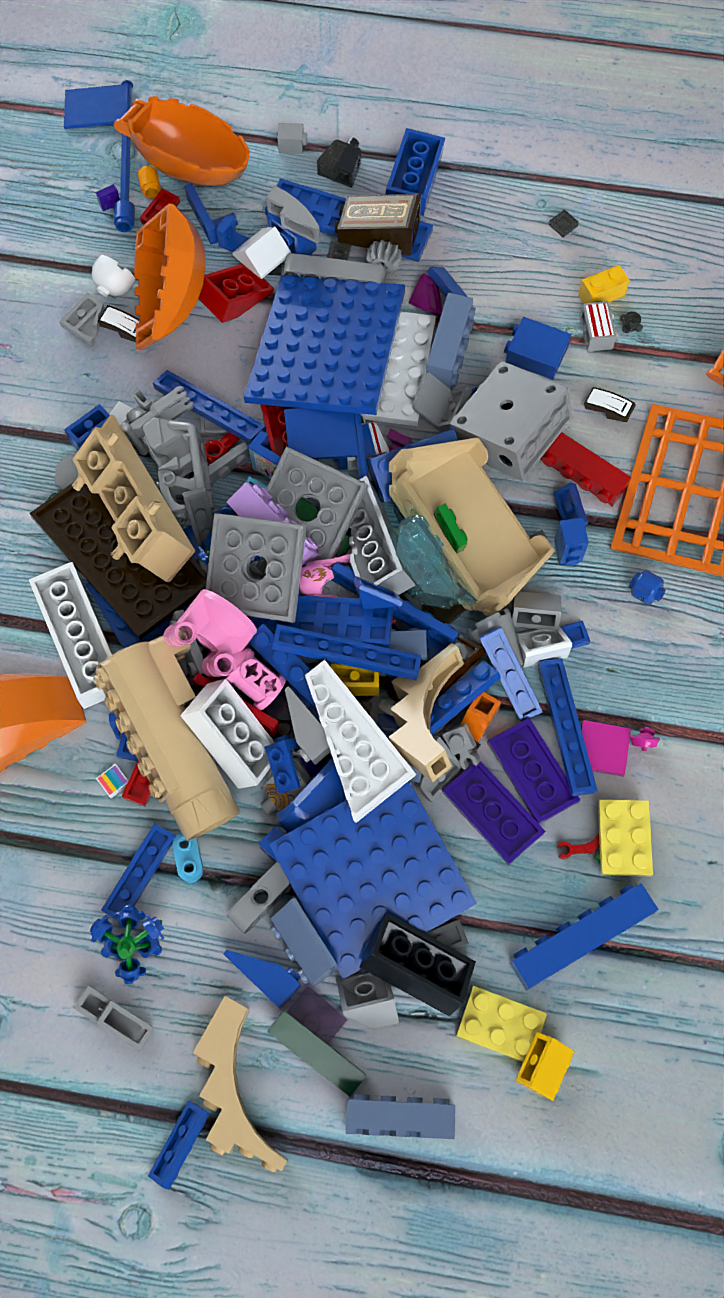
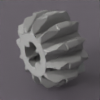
(384, 254)

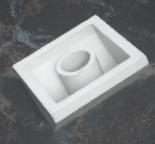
(263, 251)
(543, 645)

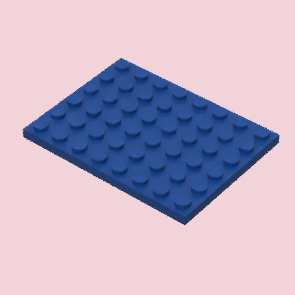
(326, 345)

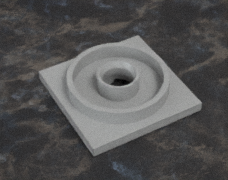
(335, 491)
(232, 548)

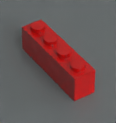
(586, 469)

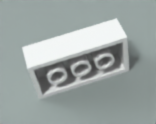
(230, 733)

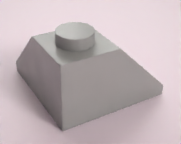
(367, 1000)

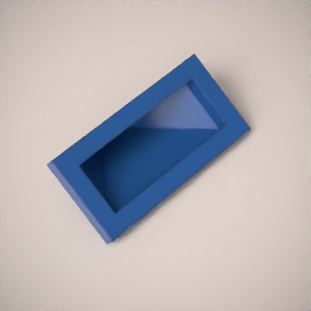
(375, 596)

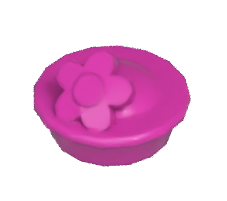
(645, 739)

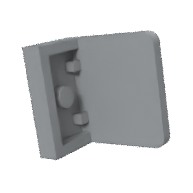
(438, 403)

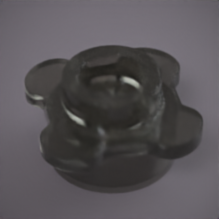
(631, 317)

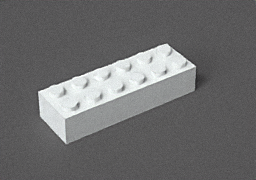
(73, 629)

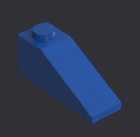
(270, 978)

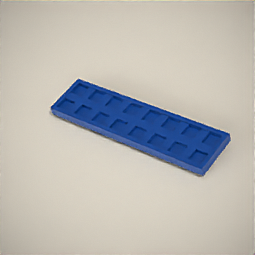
(326, 210)
(339, 618)

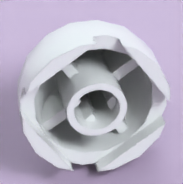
(111, 278)

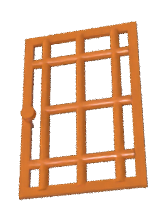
(687, 488)

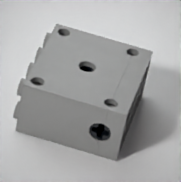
(514, 418)

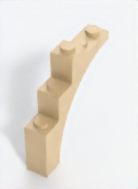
(414, 713)
(221, 1091)

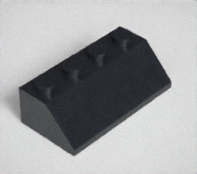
(418, 965)

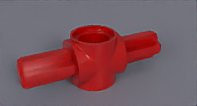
(218, 446)

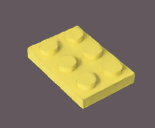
(625, 838)
(500, 1024)

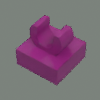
(398, 439)

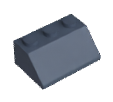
(303, 943)

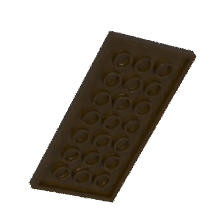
(83, 533)

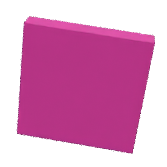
(606, 747)

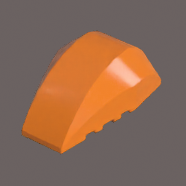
(168, 274)
(34, 713)

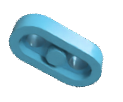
(186, 857)

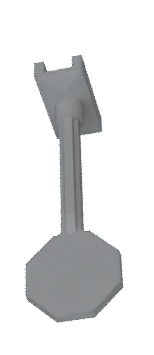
(67, 471)

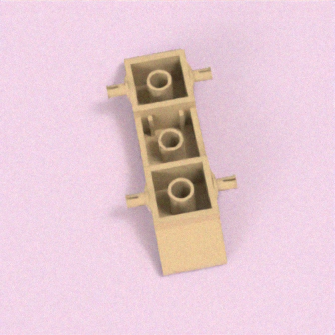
(141, 516)

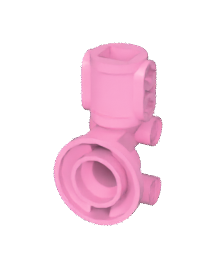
(226, 633)

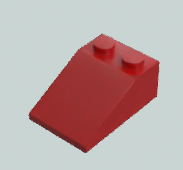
(233, 291)

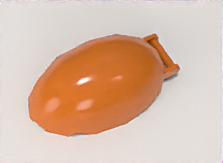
(185, 141)

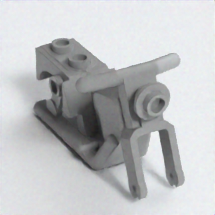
(176, 441)

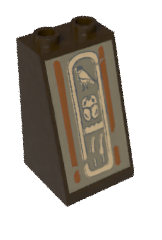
(380, 217)

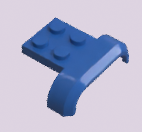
(316, 798)

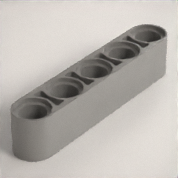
(332, 268)

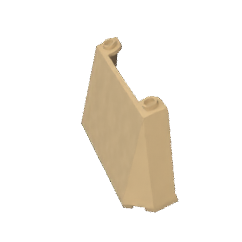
(498, 550)

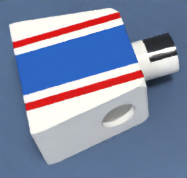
(373, 443)

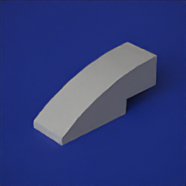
(293, 214)
(113, 1017)

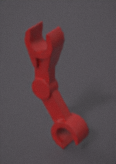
(588, 848)

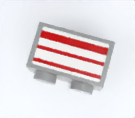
(598, 326)

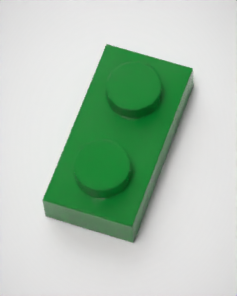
(447, 522)

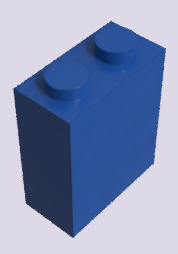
(537, 347)

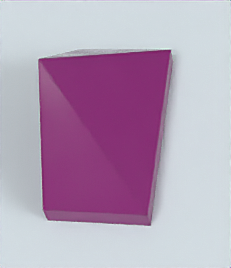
(427, 296)

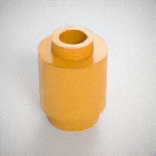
(149, 181)

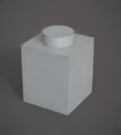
(291, 138)

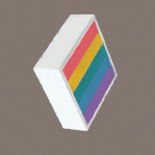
(112, 781)

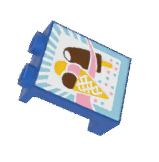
(261, 456)

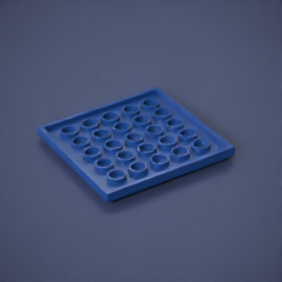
(363, 869)

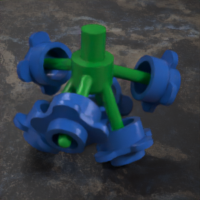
(124, 945)

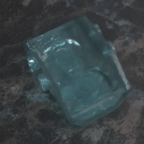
(426, 563)

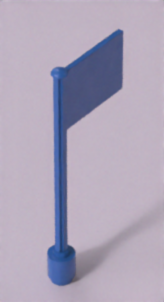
(103, 107)
(326, 435)

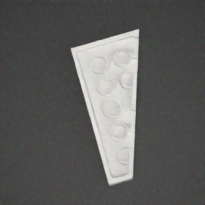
(361, 752)

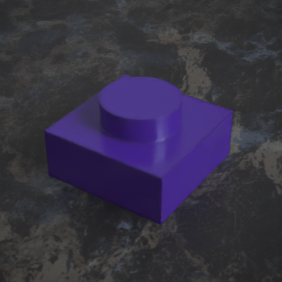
(107, 197)

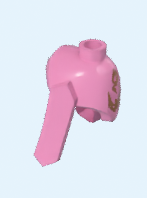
(317, 573)

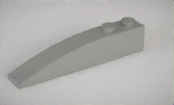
(376, 546)

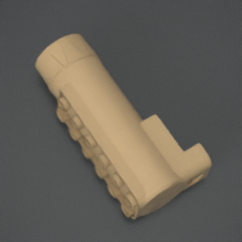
(148, 697)

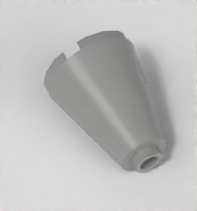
(493, 622)

